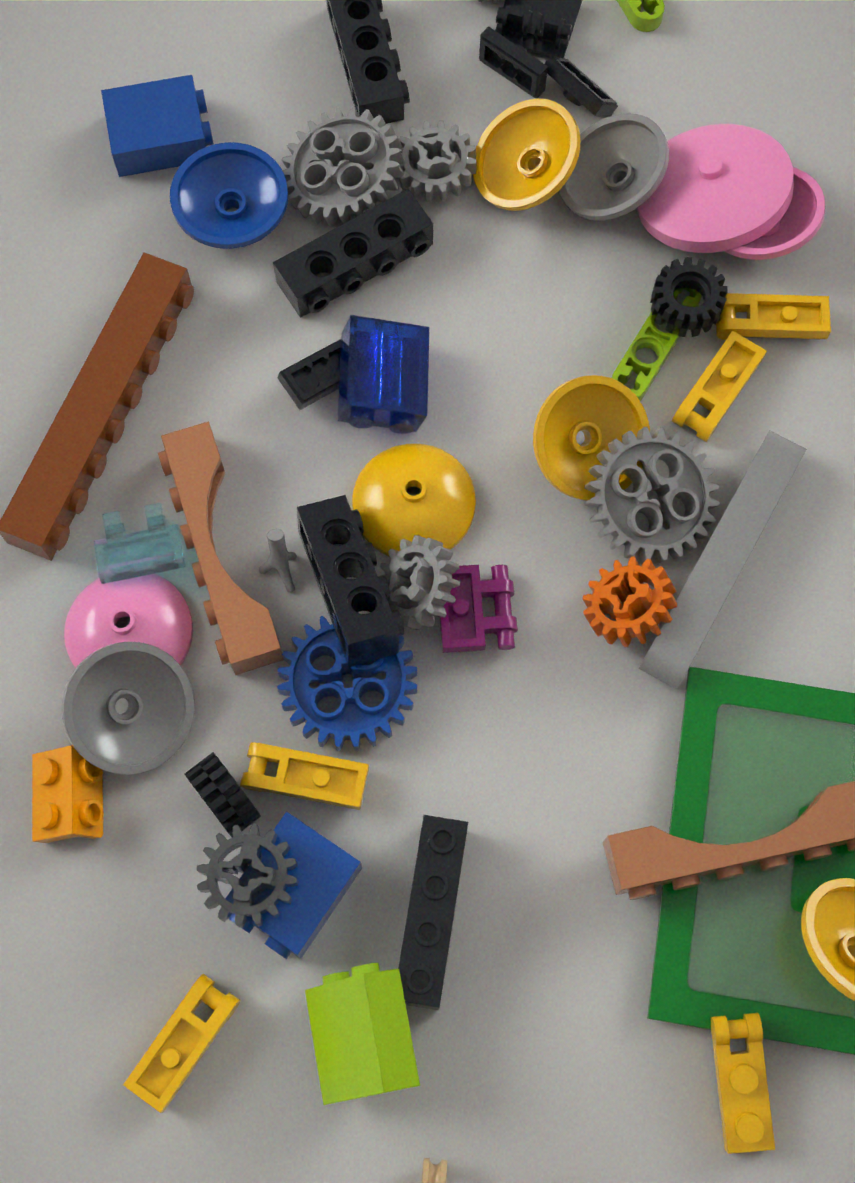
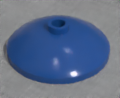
(224, 179)

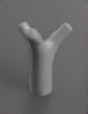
(279, 557)

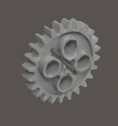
(338, 157)
(685, 481)

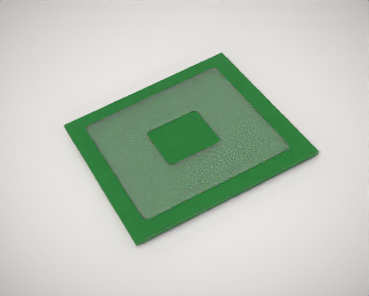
(744, 771)

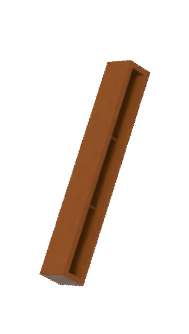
(96, 408)

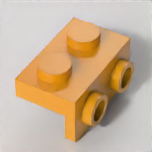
(65, 796)

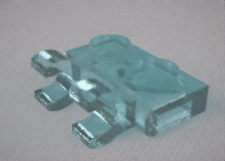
(140, 552)

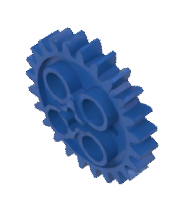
(352, 718)

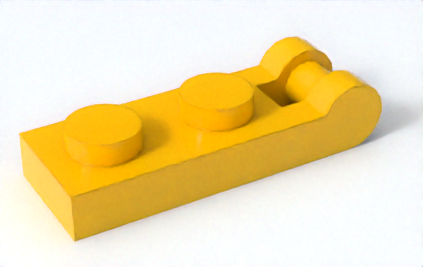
(775, 316)
(720, 385)
(306, 776)
(180, 1044)
(742, 1085)

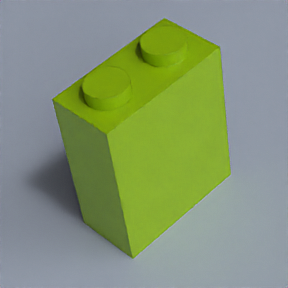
(361, 1034)

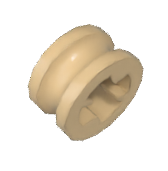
(434, 1172)

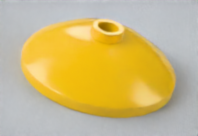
(517, 142)
(599, 409)
(390, 514)
(830, 932)

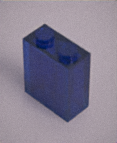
(383, 374)

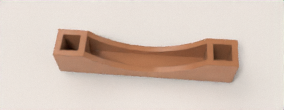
(245, 624)
(654, 858)

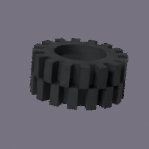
(691, 277)
(222, 794)

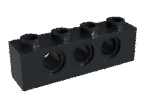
(367, 58)
(362, 235)
(360, 635)
(431, 910)

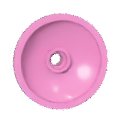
(795, 227)
(155, 613)

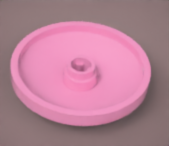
(719, 189)

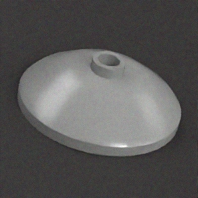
(616, 167)
(157, 710)

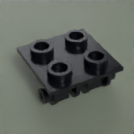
(539, 24)

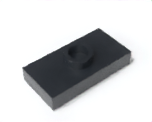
(513, 62)
(580, 88)
(313, 376)

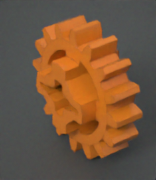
(630, 601)

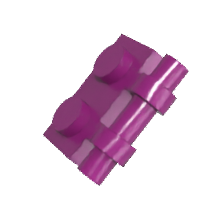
(464, 624)

